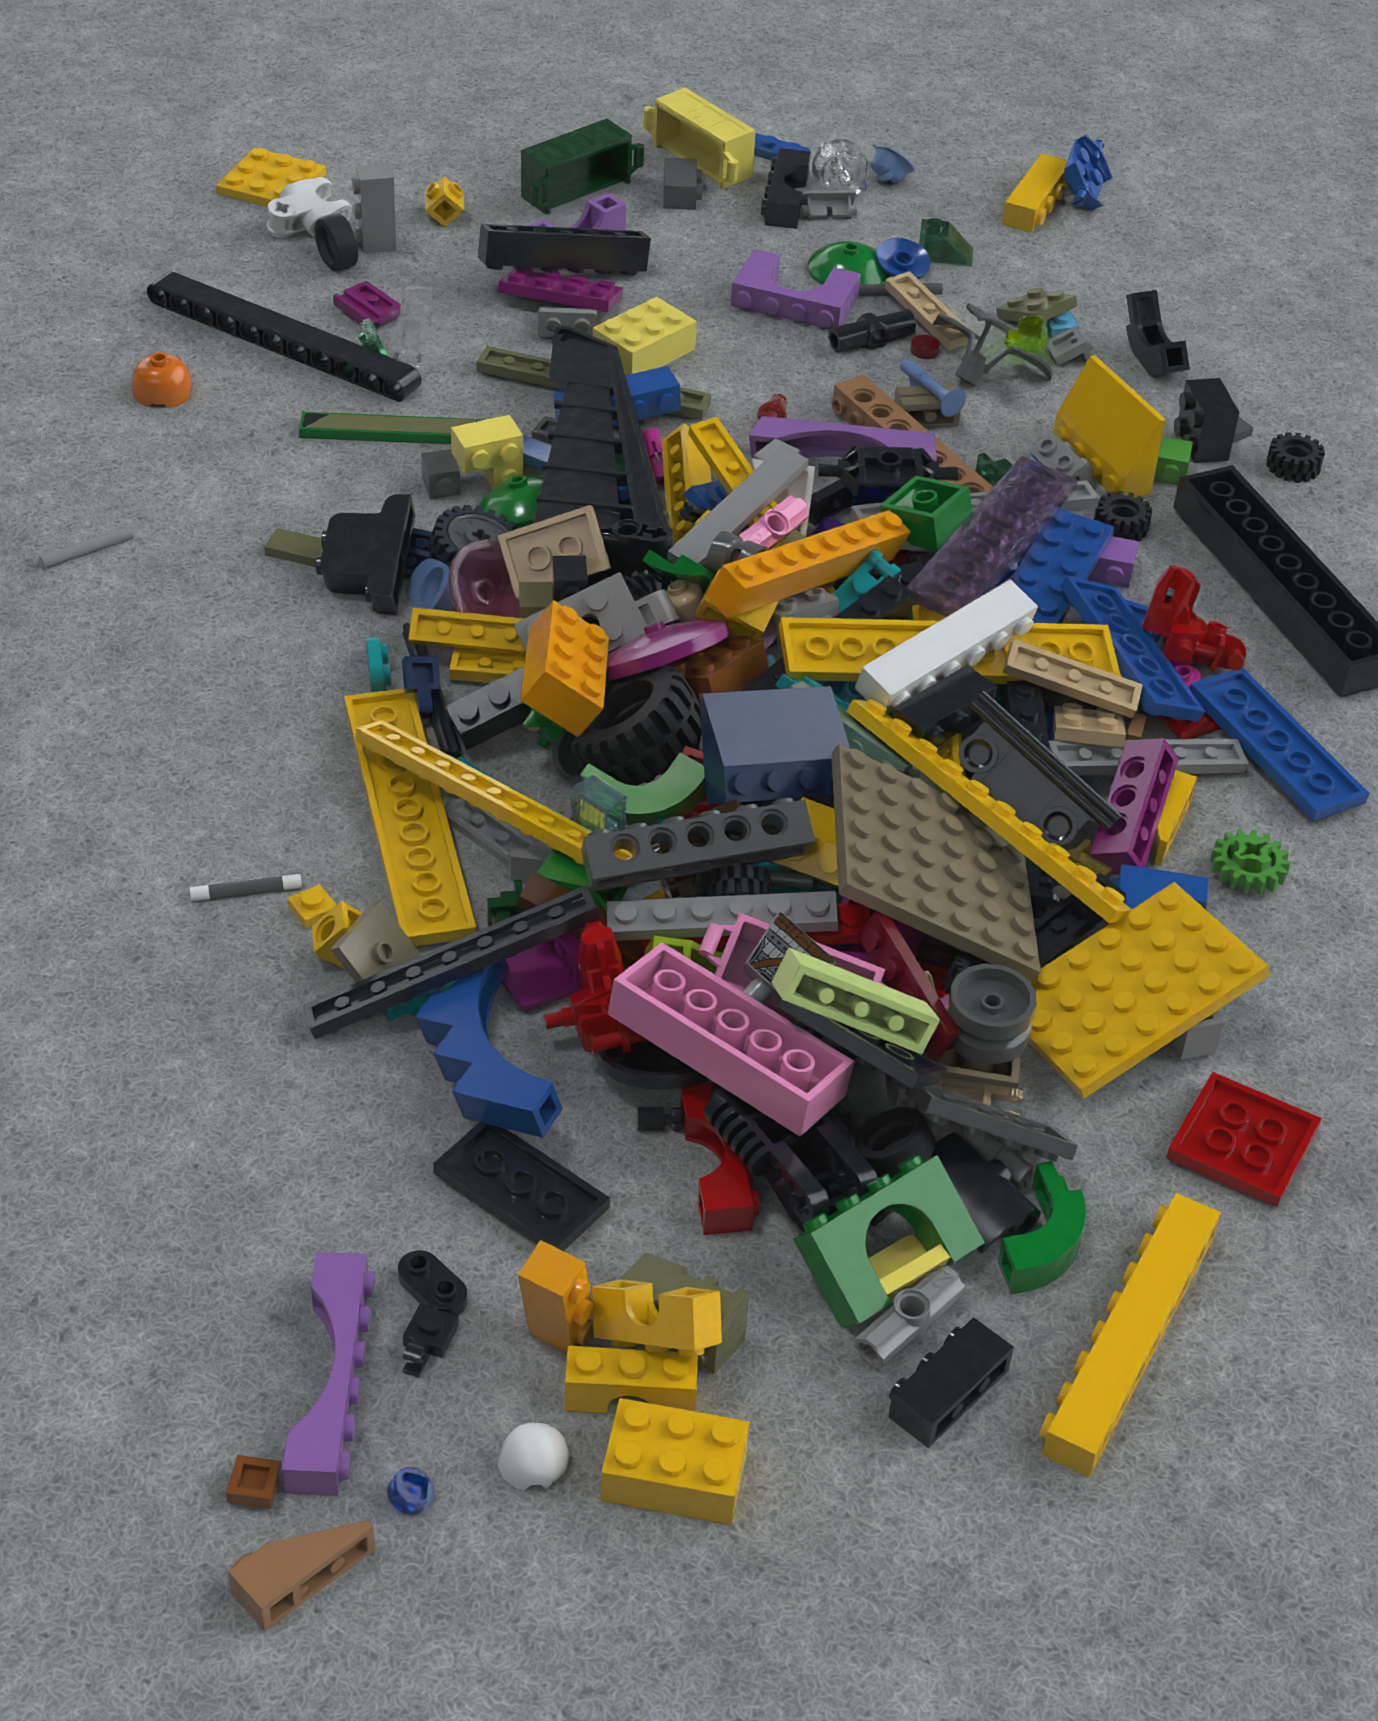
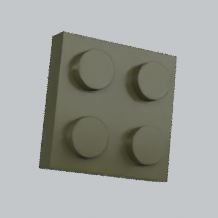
(1037, 303)

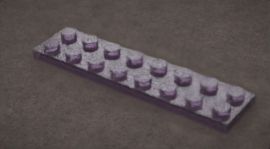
(992, 537)

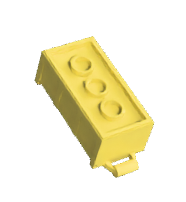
(703, 132)

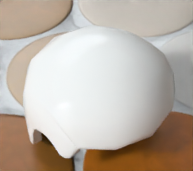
(533, 1456)

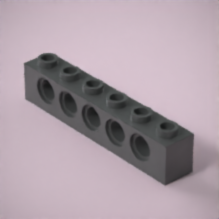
(683, 859)

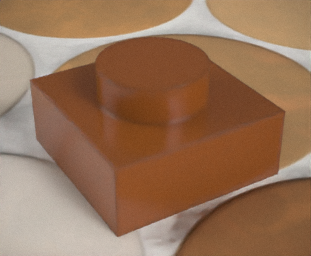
(254, 1482)

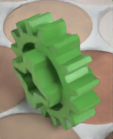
(1250, 861)

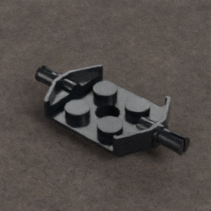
(869, 468)

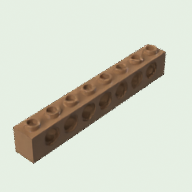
(866, 405)

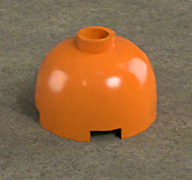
(161, 380)

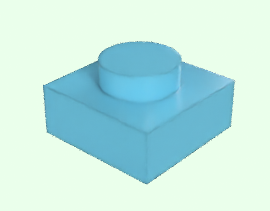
(1061, 323)

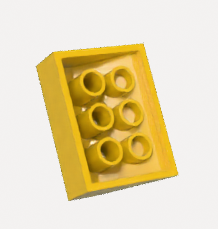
(1111, 429)

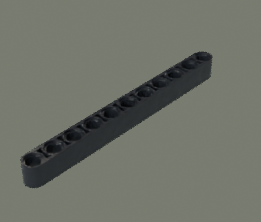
(285, 336)

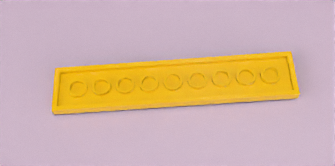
(840, 647)
(411, 828)

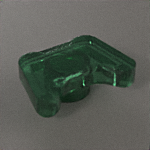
(370, 337)

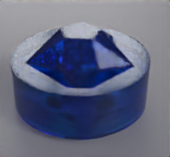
(410, 1490)

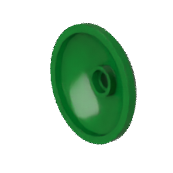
(847, 256)
(515, 499)

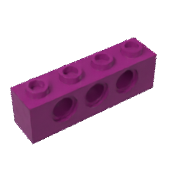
(1139, 796)

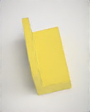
(906, 1264)

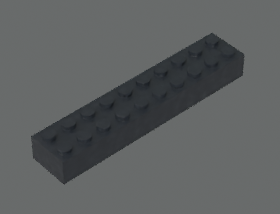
(1283, 576)

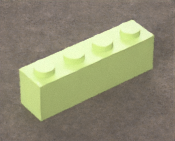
(855, 1001)

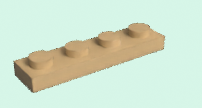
(925, 307)
(1072, 678)

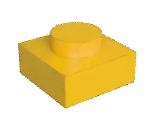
(310, 905)

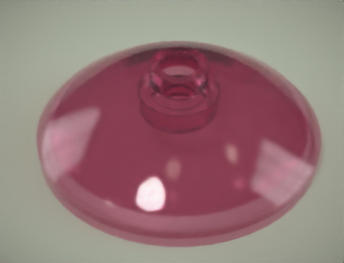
(481, 581)

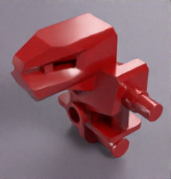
(1185, 634)
(598, 966)

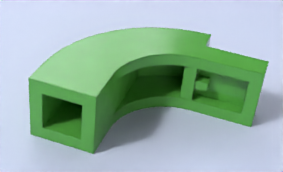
(669, 796)

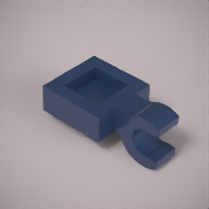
(422, 678)

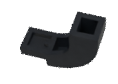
(1149, 339)

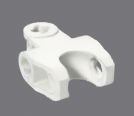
(301, 207)

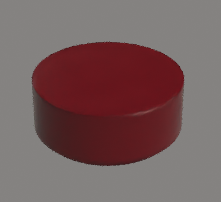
(924, 346)

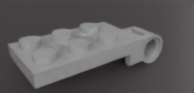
(614, 609)

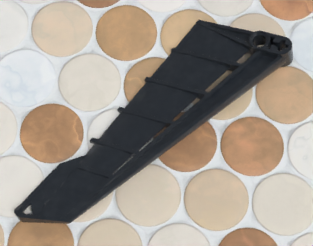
(583, 451)

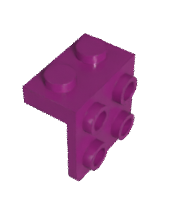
(543, 972)

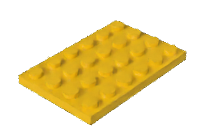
(1137, 988)

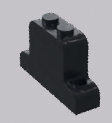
(369, 553)

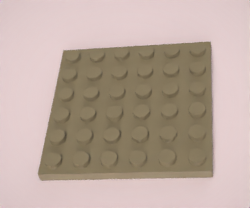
(930, 863)

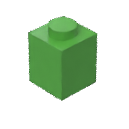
(1173, 460)

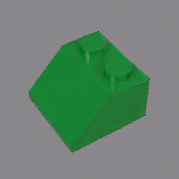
(930, 510)

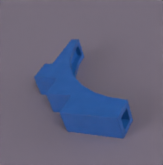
(486, 1083)

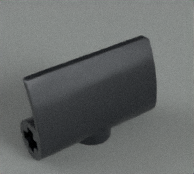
(985, 1190)

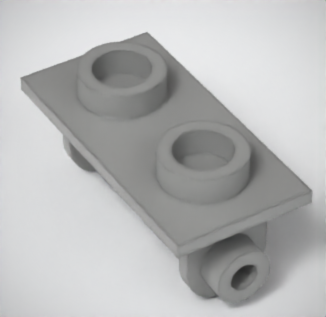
(840, 202)

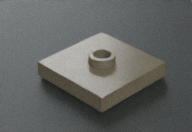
(373, 944)

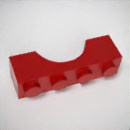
(724, 1194)

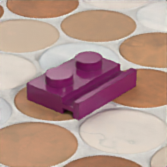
(367, 301)

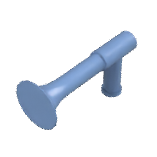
(951, 401)

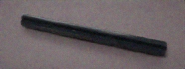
(439, 717)

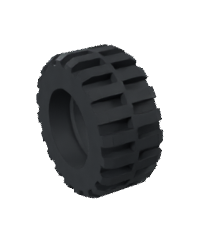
(641, 726)

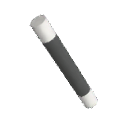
(245, 887)

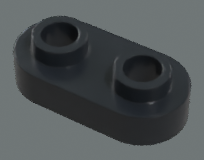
(430, 1281)

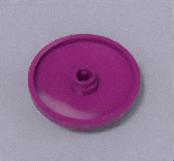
(663, 645)

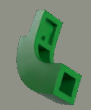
(1047, 1253)

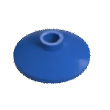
(903, 255)

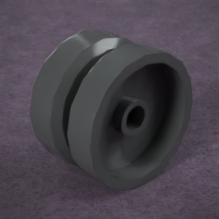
(992, 1013)

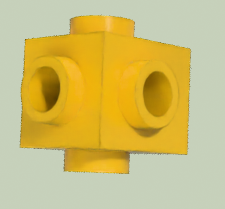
(444, 201)

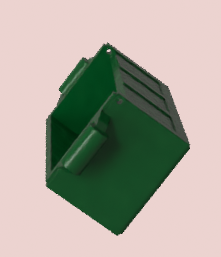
(578, 164)

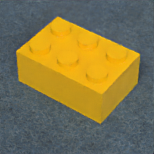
(674, 1461)

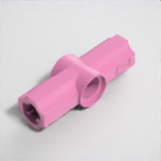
(777, 522)

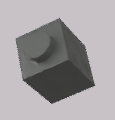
(440, 473)

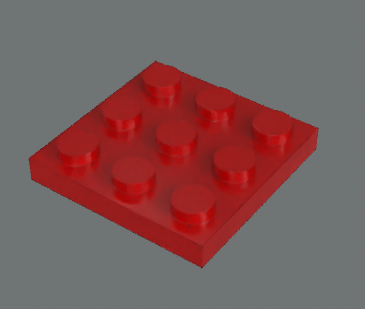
(1244, 1138)

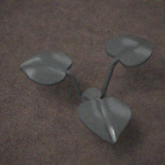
(973, 362)

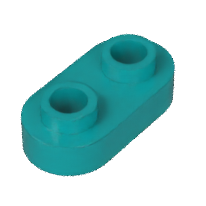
(377, 655)

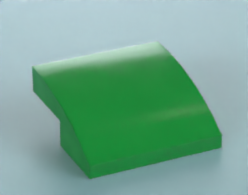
(682, 570)

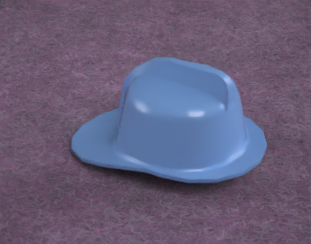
(890, 165)
(430, 586)

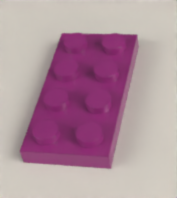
(563, 290)

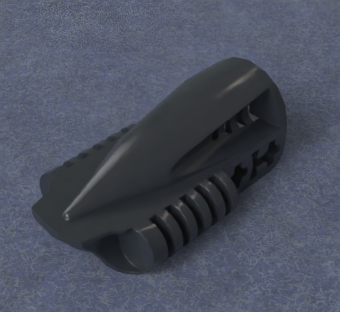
(792, 1160)

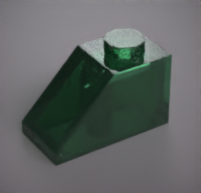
(944, 243)

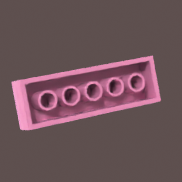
(731, 1038)

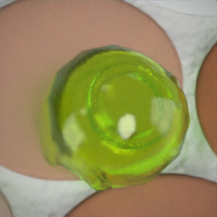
(1029, 335)

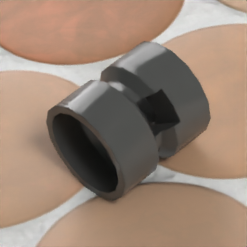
(730, 548)

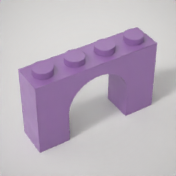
(824, 306)

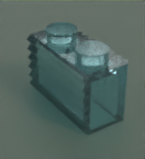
(598, 805)

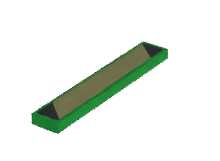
(379, 427)

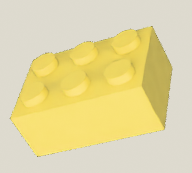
(649, 335)

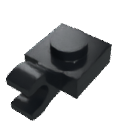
(427, 1335)

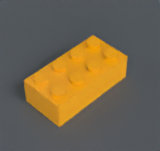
(565, 668)

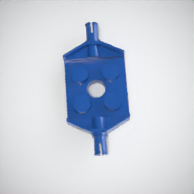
(1087, 172)

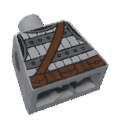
(770, 952)

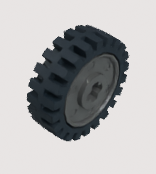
(464, 526)

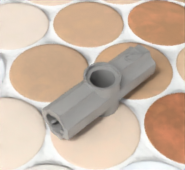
(909, 1316)

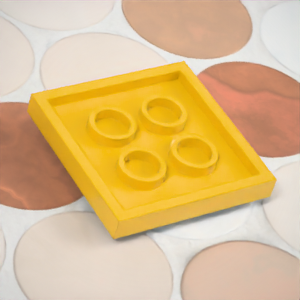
(265, 174)

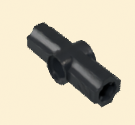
(872, 330)

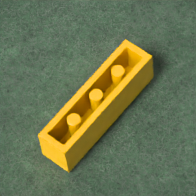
(1036, 194)

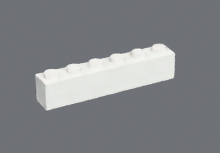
(948, 646)

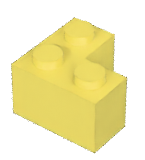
(489, 446)

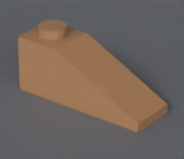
(294, 1569)

